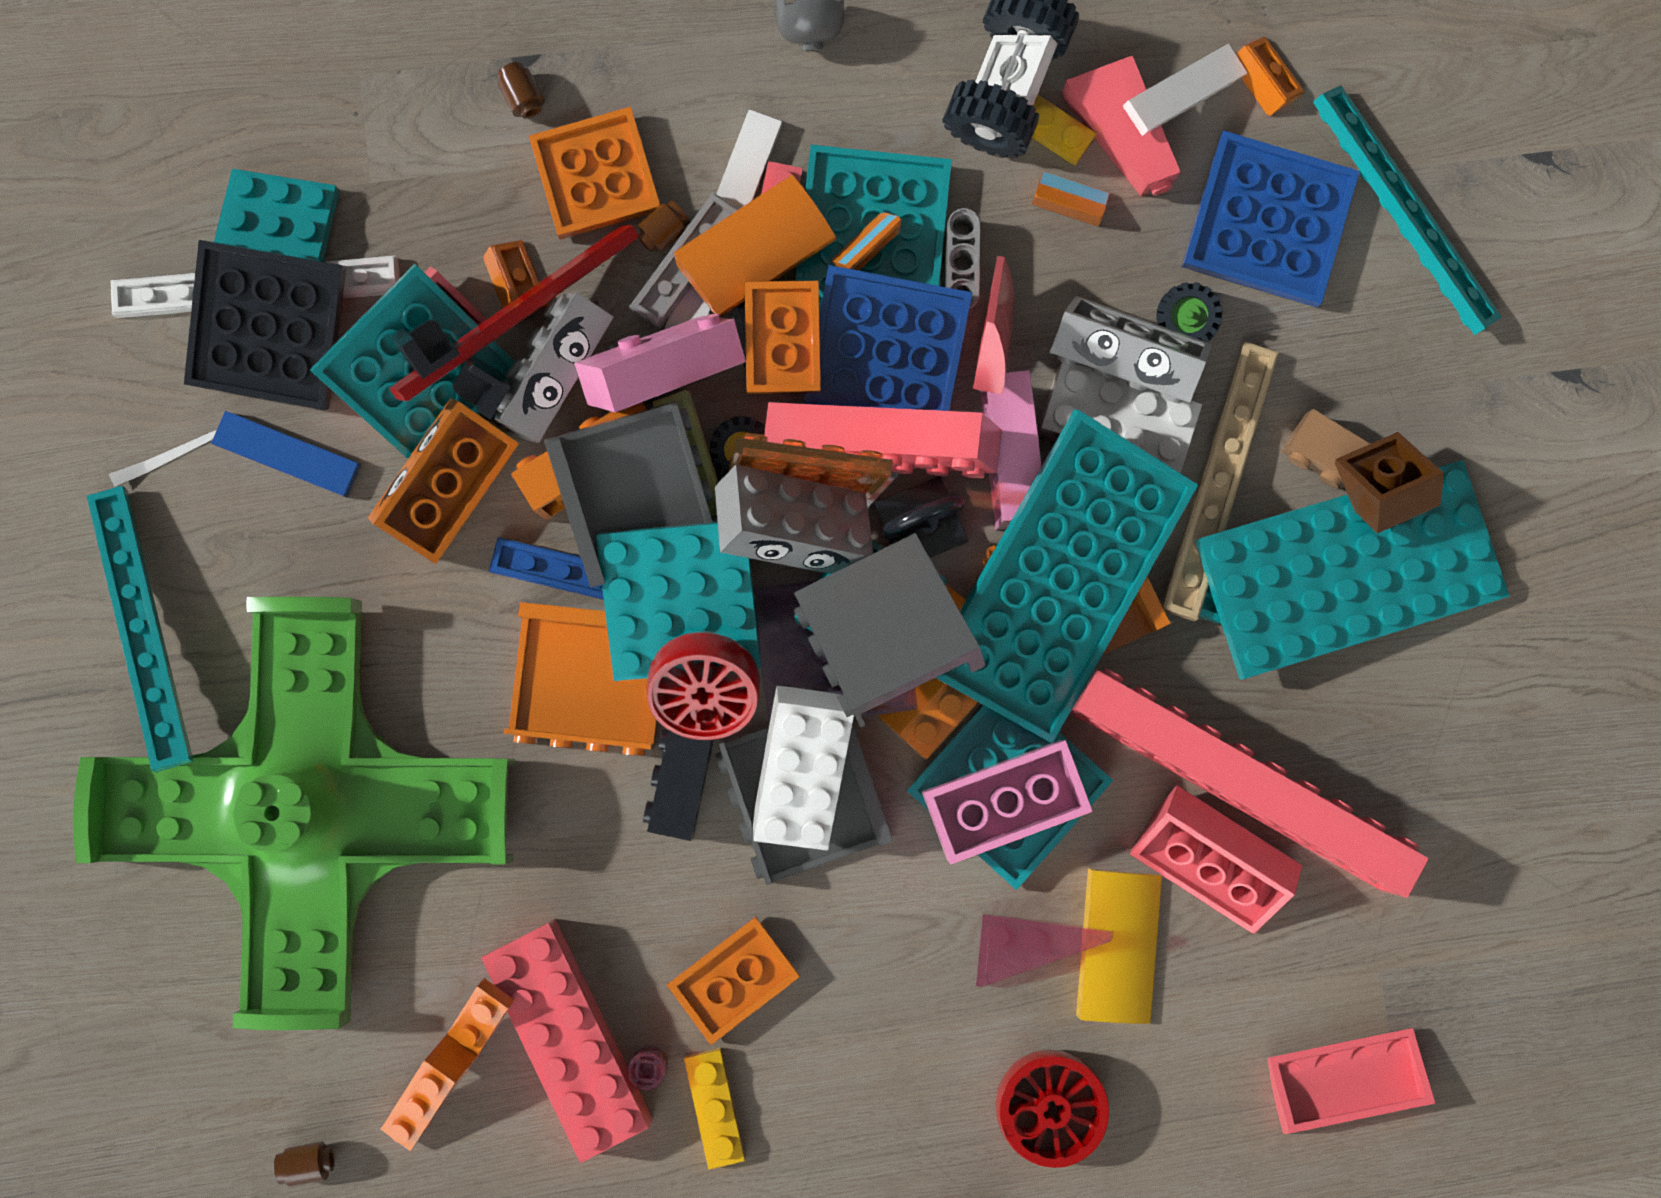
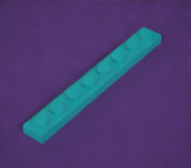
(1407, 210)
(139, 629)

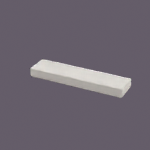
(1184, 89)

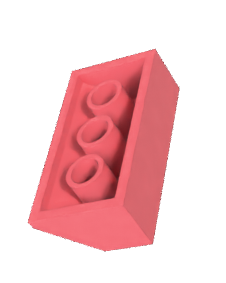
(1217, 860)

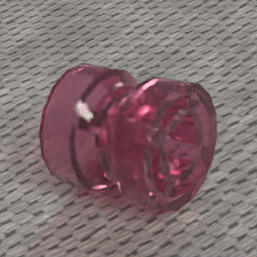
(648, 1061)

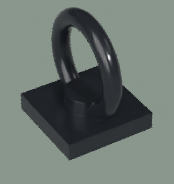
(924, 511)

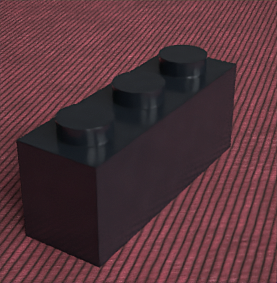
(678, 786)

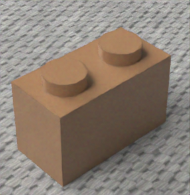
(1317, 445)

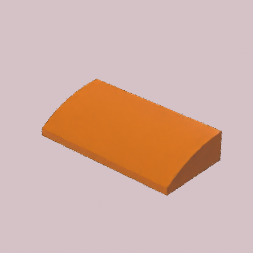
(754, 245)

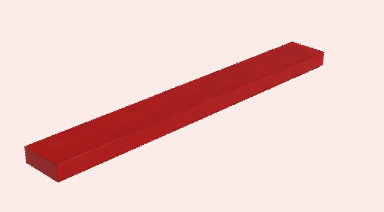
(521, 308)

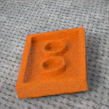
(782, 337)
(733, 980)

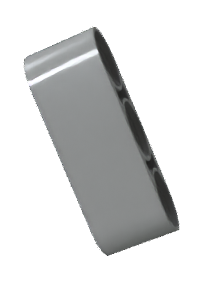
(963, 247)

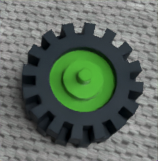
(1191, 311)

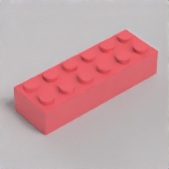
(907, 436)
(568, 1041)

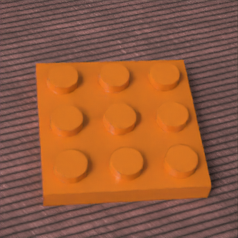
(594, 173)

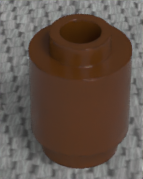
(520, 90)
(662, 227)
(304, 1164)

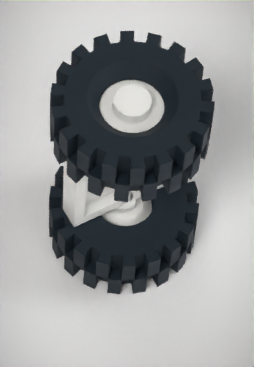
(998, 107)

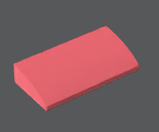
(996, 332)
(1349, 1081)

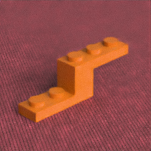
(447, 1064)

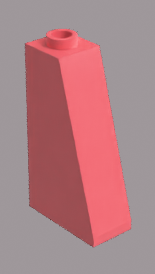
(1098, 103)

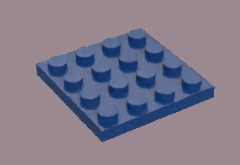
(1270, 219)
(888, 341)

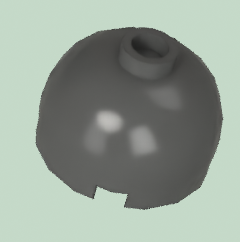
(809, 21)

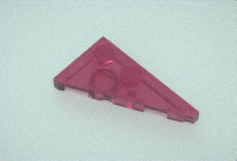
(1020, 945)

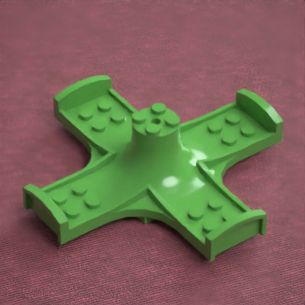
(296, 812)

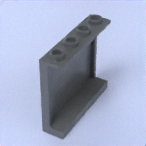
(629, 478)
(885, 626)
(857, 817)

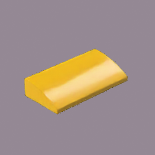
(1119, 975)

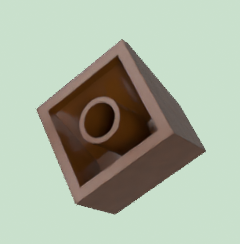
(1390, 482)

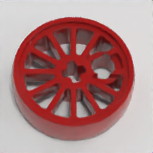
(703, 700)
(1037, 1103)

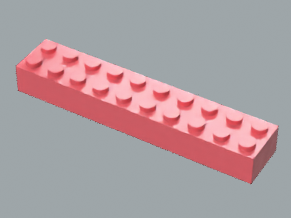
(1250, 784)

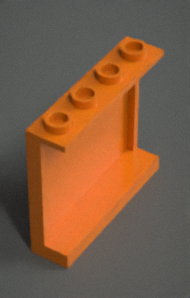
(568, 685)

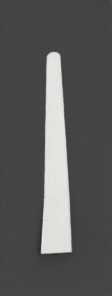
(131, 472)

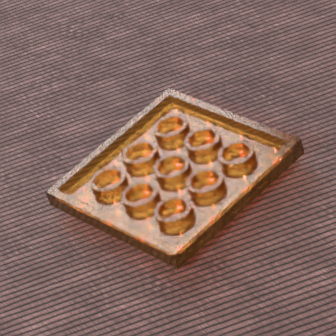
(825, 465)

